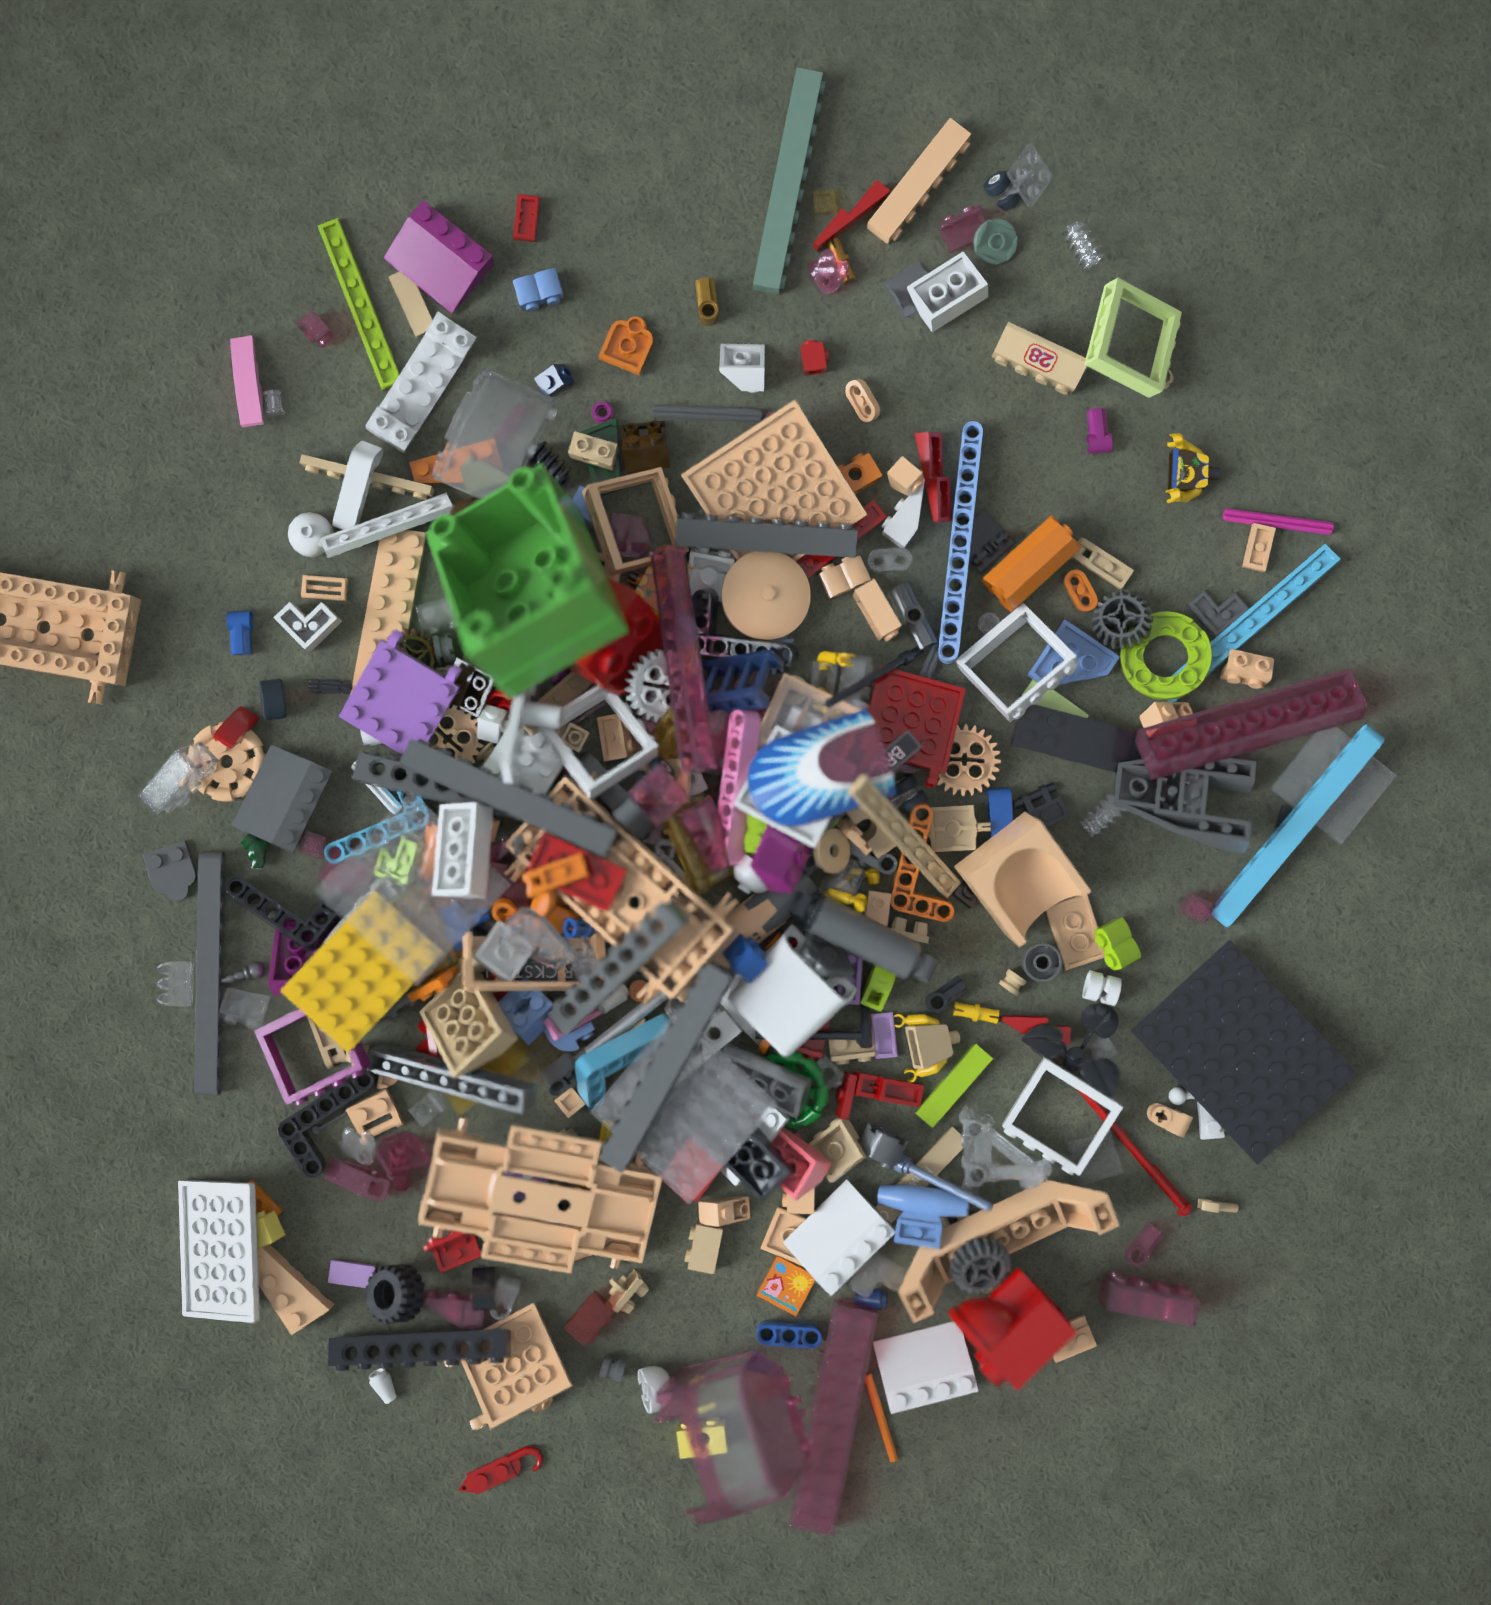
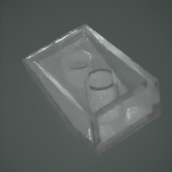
(536, 939)

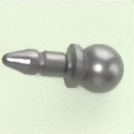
(254, 971)

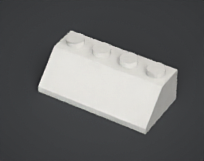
(462, 850)

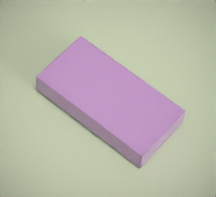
(884, 1035)
(350, 1273)

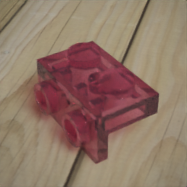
(961, 229)

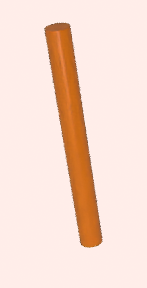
(882, 1422)

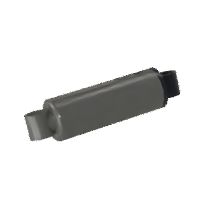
(862, 936)

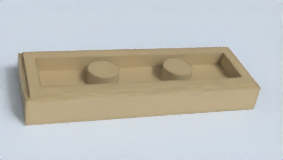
(411, 303)

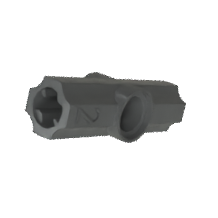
(908, 603)

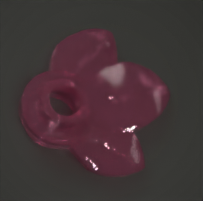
(827, 268)

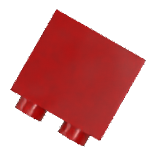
(610, 663)
(1013, 1329)

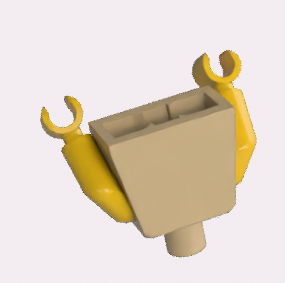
(928, 1044)

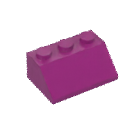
(779, 860)

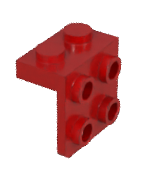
(454, 1250)

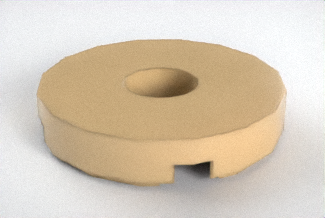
(840, 854)

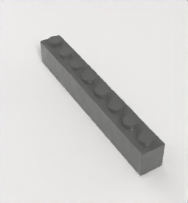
(766, 536)

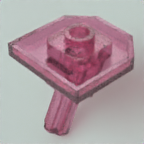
(400, 1155)

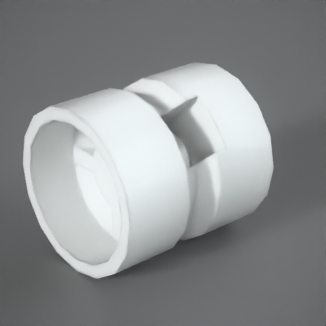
(1102, 988)

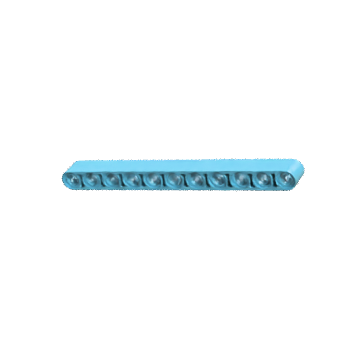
(1297, 825)

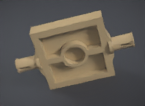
(954, 828)

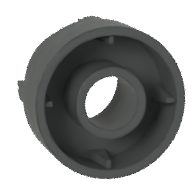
(1053, 965)

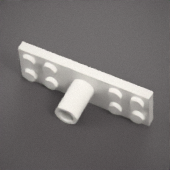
(524, 713)

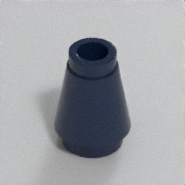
(877, 1300)

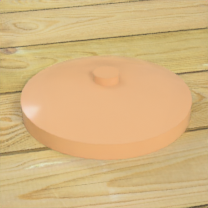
(765, 595)

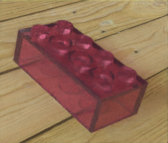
(1149, 1299)

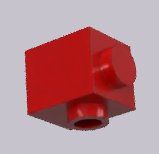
(814, 357)

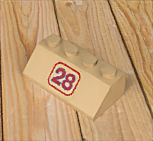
(1039, 358)

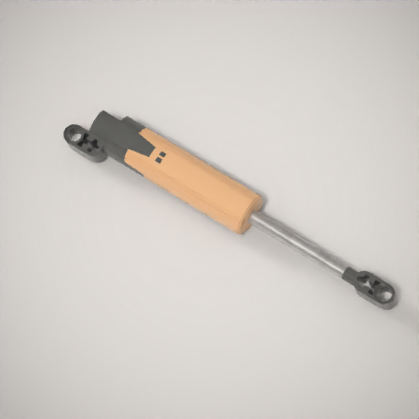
(754, 917)

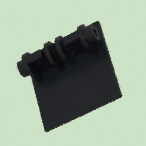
(987, 541)

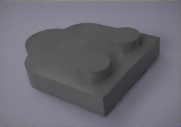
(171, 870)
(826, 958)

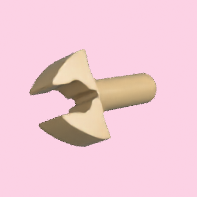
(1213, 1206)

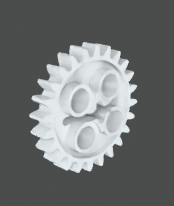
(656, 705)

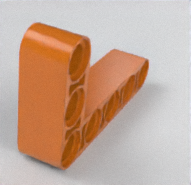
(907, 889)

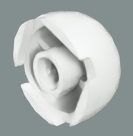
(306, 532)
(747, 878)
(652, 1380)

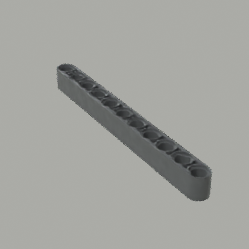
(208, 973)

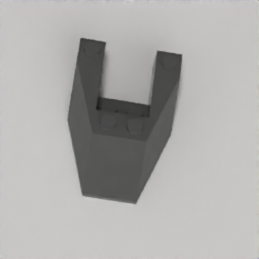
(1181, 799)

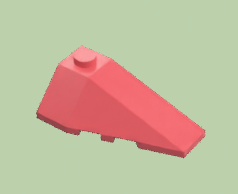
(805, 1161)

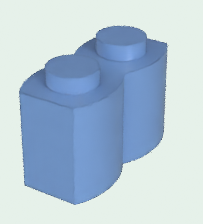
(538, 289)

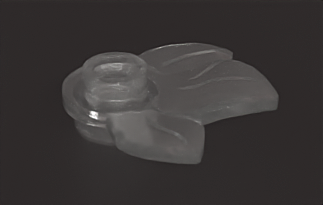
(358, 1146)

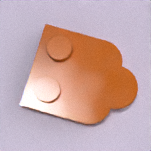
(627, 345)

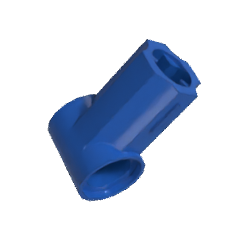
(240, 631)

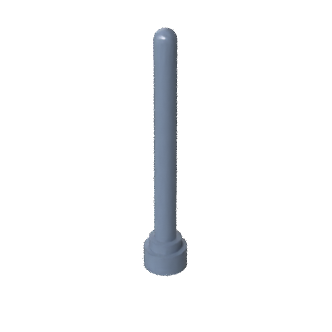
(907, 1166)

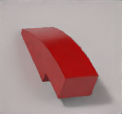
(1024, 1023)
(888, 1089)

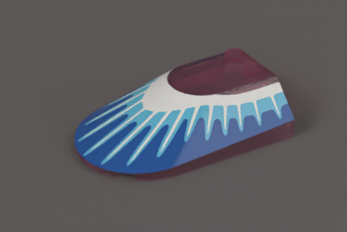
(811, 770)

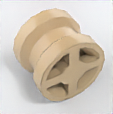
(1012, 982)

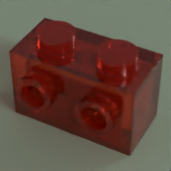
(590, 1318)

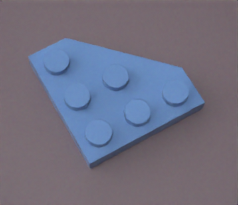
(1093, 657)

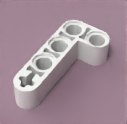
(356, 483)

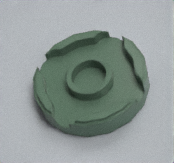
(995, 241)

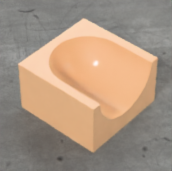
(1020, 875)

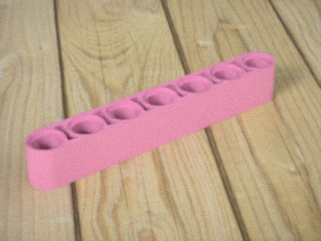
(740, 752)

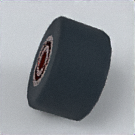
(272, 699)

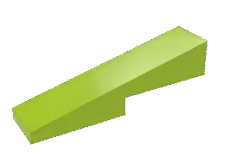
(953, 1085)

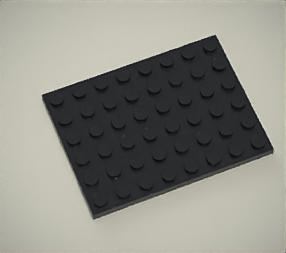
(1243, 1052)

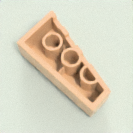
(288, 1291)

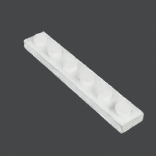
(386, 525)

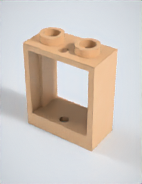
(877, 611)

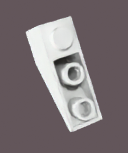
(905, 521)

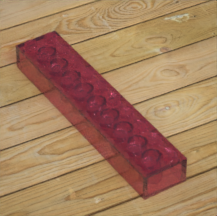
(1250, 724)
(833, 1417)

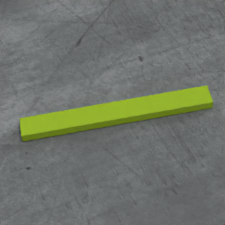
(359, 303)

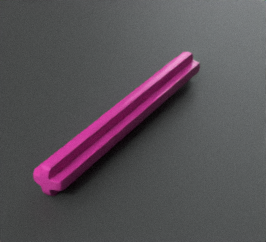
(1278, 521)

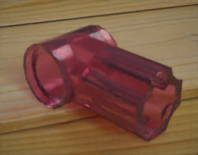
(1145, 1242)

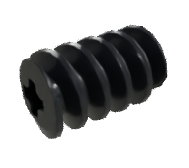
(555, 469)

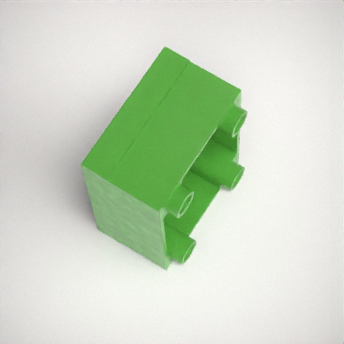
(525, 581)

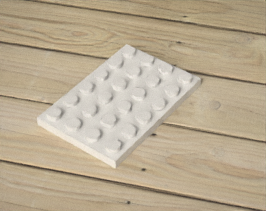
(218, 1250)

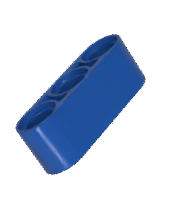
(999, 809)
(799, 1339)

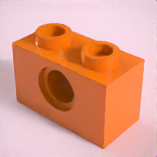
(866, 467)

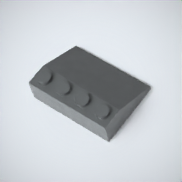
(282, 798)

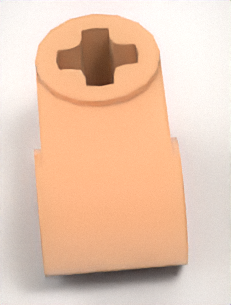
(1172, 1119)

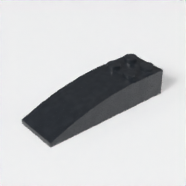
(1074, 738)
(759, 1165)

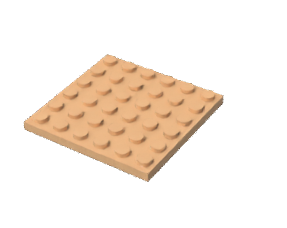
(775, 473)

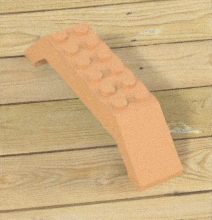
(1015, 1224)

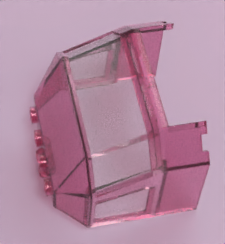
(739, 1430)

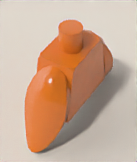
(554, 909)

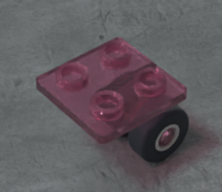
(658, 791)

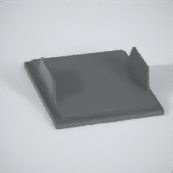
(898, 289)

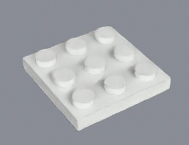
(537, 765)

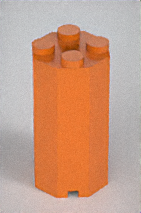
(1031, 563)

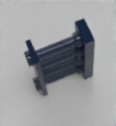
(742, 697)

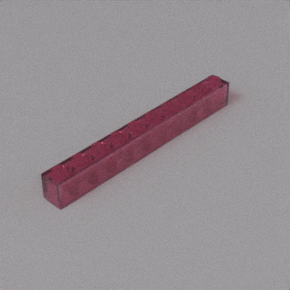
(683, 659)

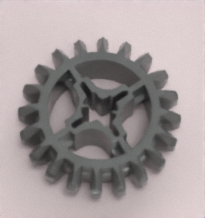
(1122, 601)
(980, 1265)

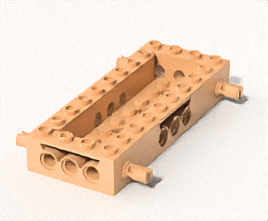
(69, 612)
(652, 881)

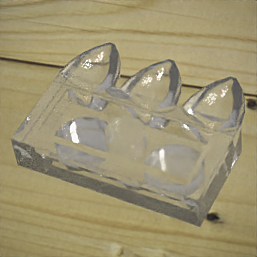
(178, 983)

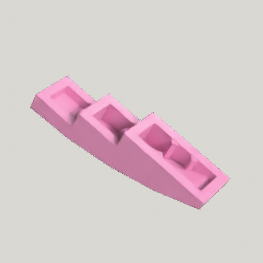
(247, 381)

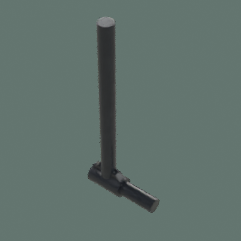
(862, 1035)

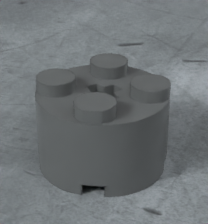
(883, 1144)

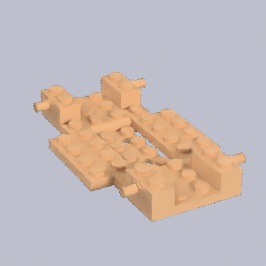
(469, 1186)

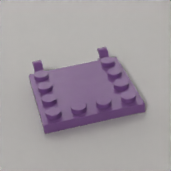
(399, 696)

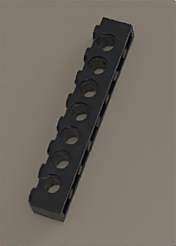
(340, 1349)

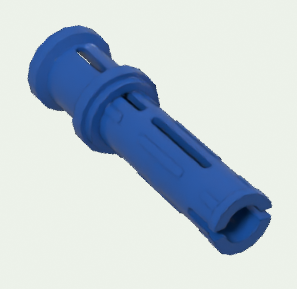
(581, 927)

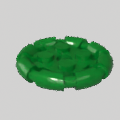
(818, 1093)

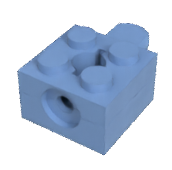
(529, 1021)

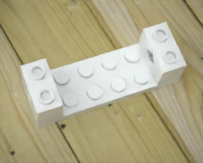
(421, 382)

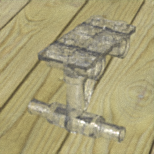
(978, 1154)

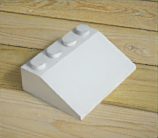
(839, 1237)
(925, 1366)

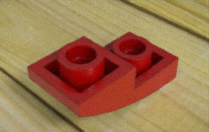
(235, 727)

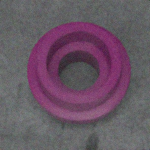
(599, 406)

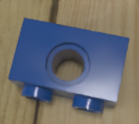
(746, 957)

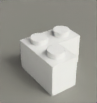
(310, 629)

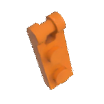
(556, 875)

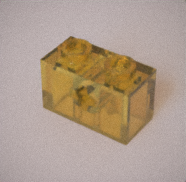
(666, 736)

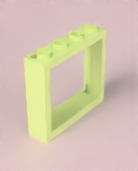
(1102, 332)

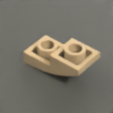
(572, 735)

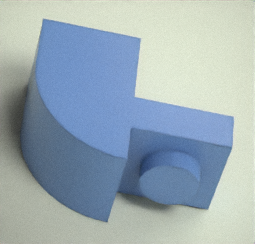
(570, 1041)

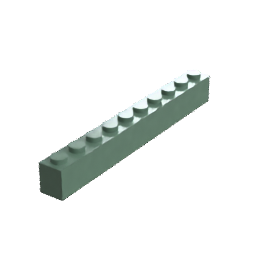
(787, 181)

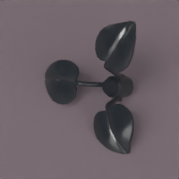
(1100, 1074)

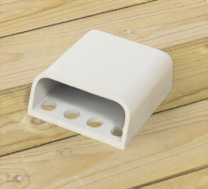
(788, 996)

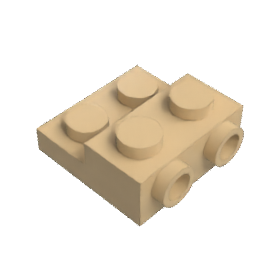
(840, 1147)

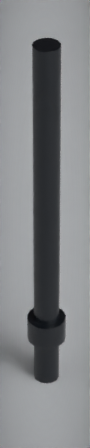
(903, 659)

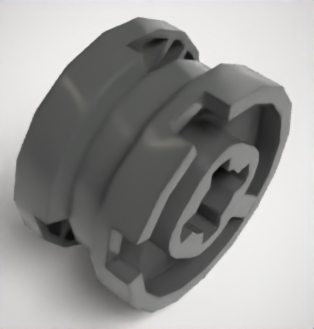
(444, 649)

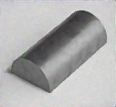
(781, 1084)

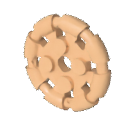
(238, 769)

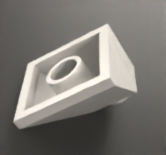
(743, 365)

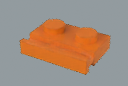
(436, 983)

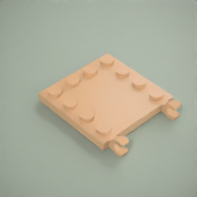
(524, 1379)

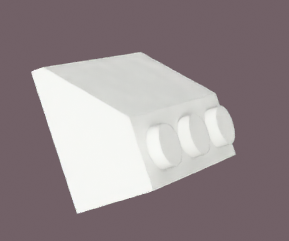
(948, 291)

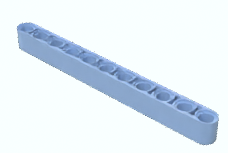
(960, 531)

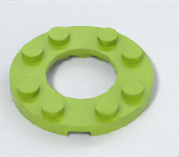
(1181, 684)

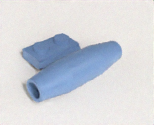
(921, 1213)

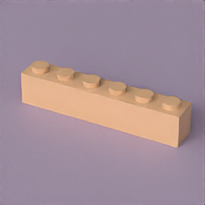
(918, 181)

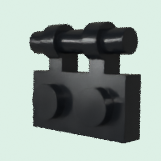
(1048, 813)

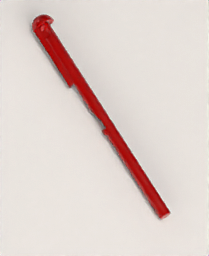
(1183, 1206)

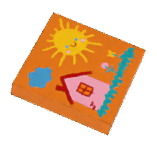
(786, 1285)

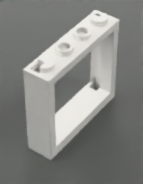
(1000, 634)
(634, 725)
(1048, 1153)

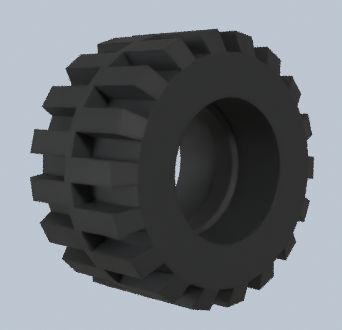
(395, 1293)

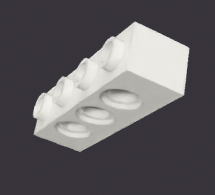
(727, 1025)

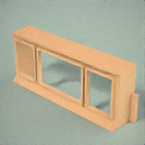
(597, 943)

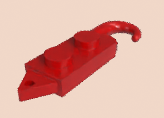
(499, 1470)

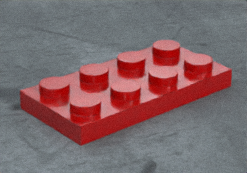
(603, 880)

